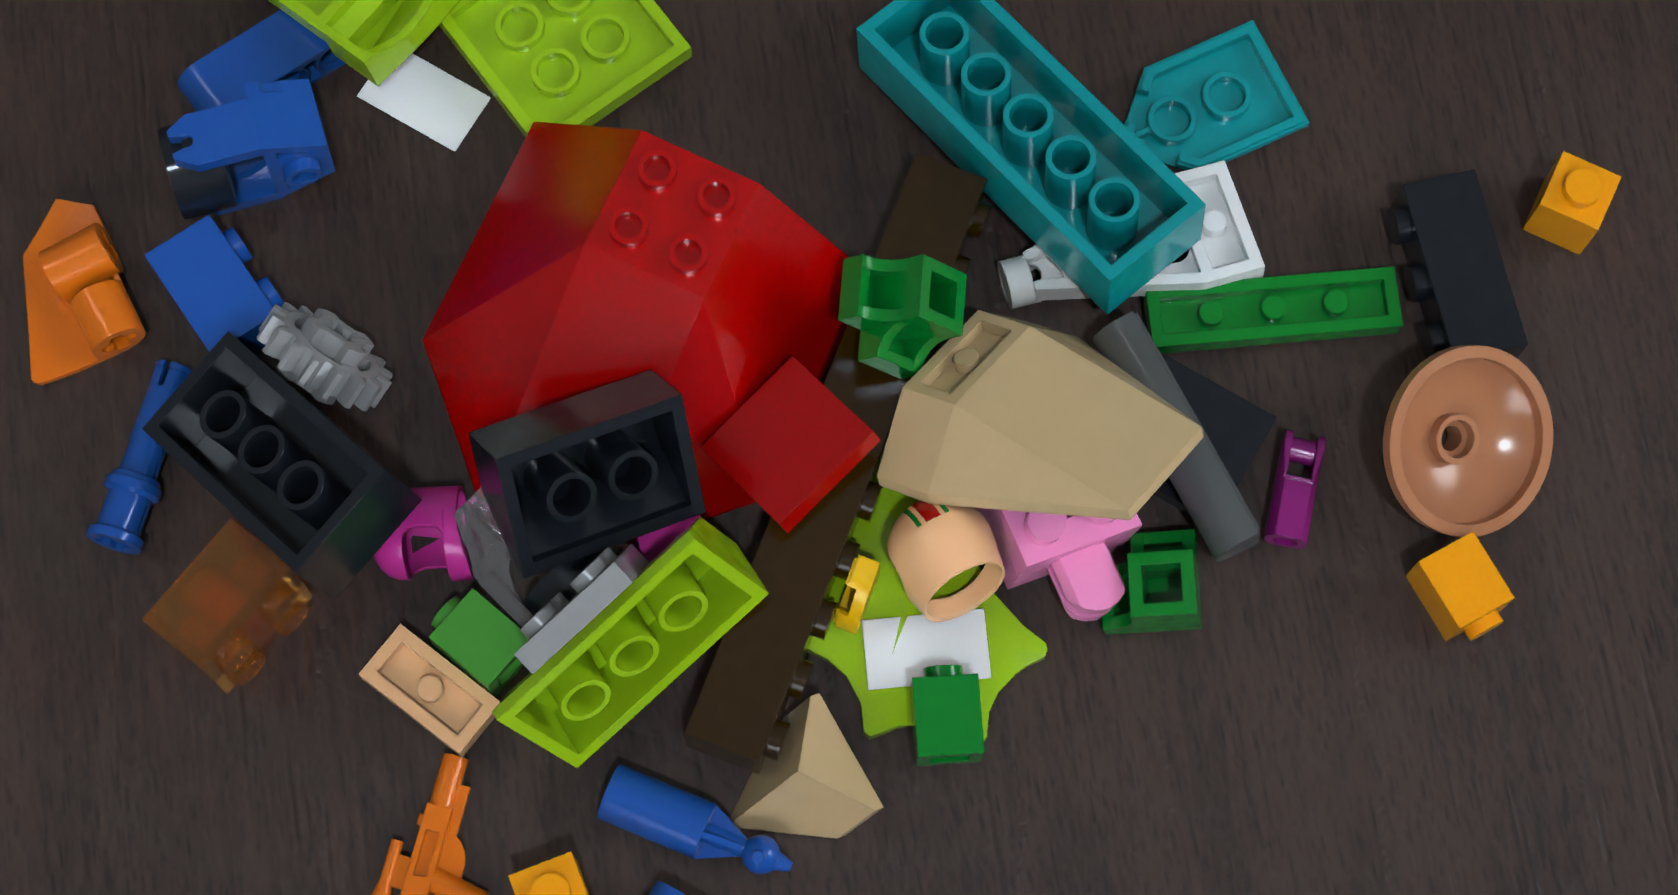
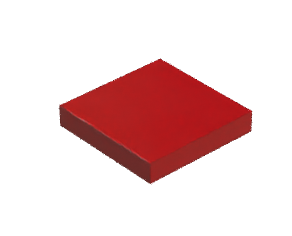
(790, 444)

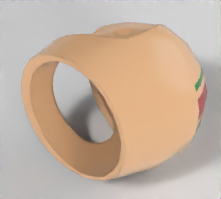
(937, 544)

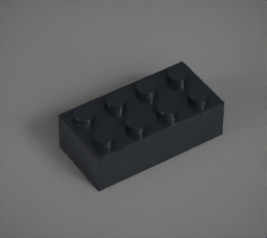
(281, 466)

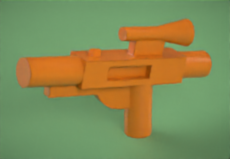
(438, 853)

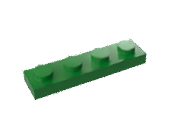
(1275, 310)

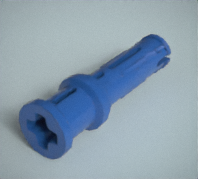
(134, 484)

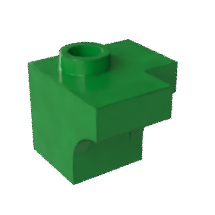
(901, 309)
(1159, 585)

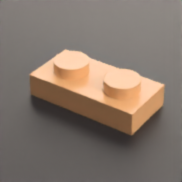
(430, 690)

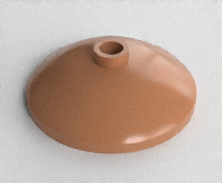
(1494, 442)

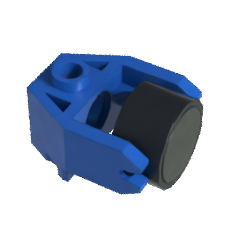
(246, 149)

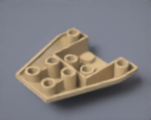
(1031, 426)

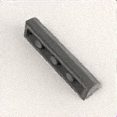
(1201, 477)

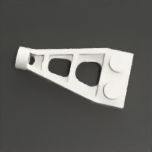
(1220, 257)

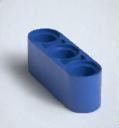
(264, 53)

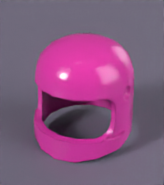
(432, 519)

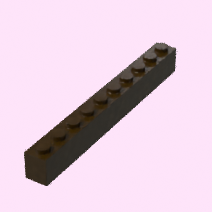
(765, 651)

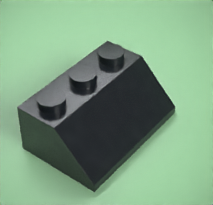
(589, 472)

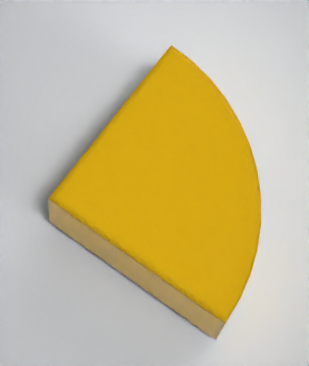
(857, 594)

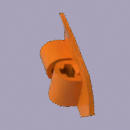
(75, 295)

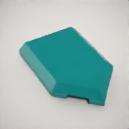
(1214, 101)

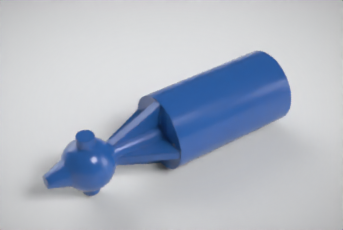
(683, 822)

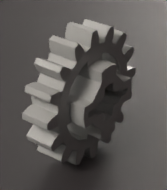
(324, 356)

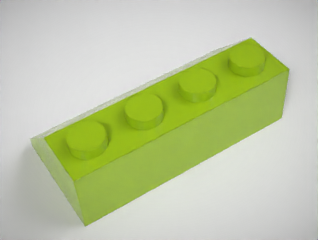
(635, 645)

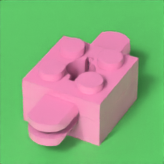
(1069, 550)

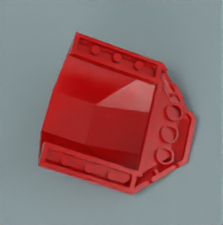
(627, 262)

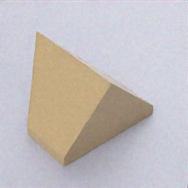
(812, 785)

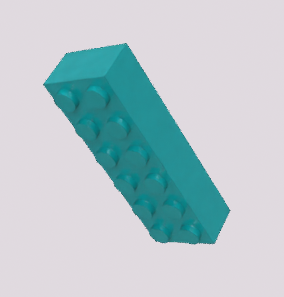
(1038, 138)

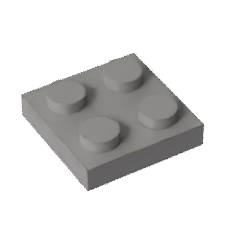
(563, 618)

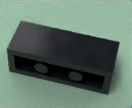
(1455, 265)

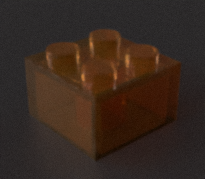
(230, 607)

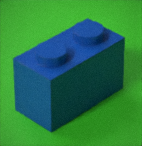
(211, 284)

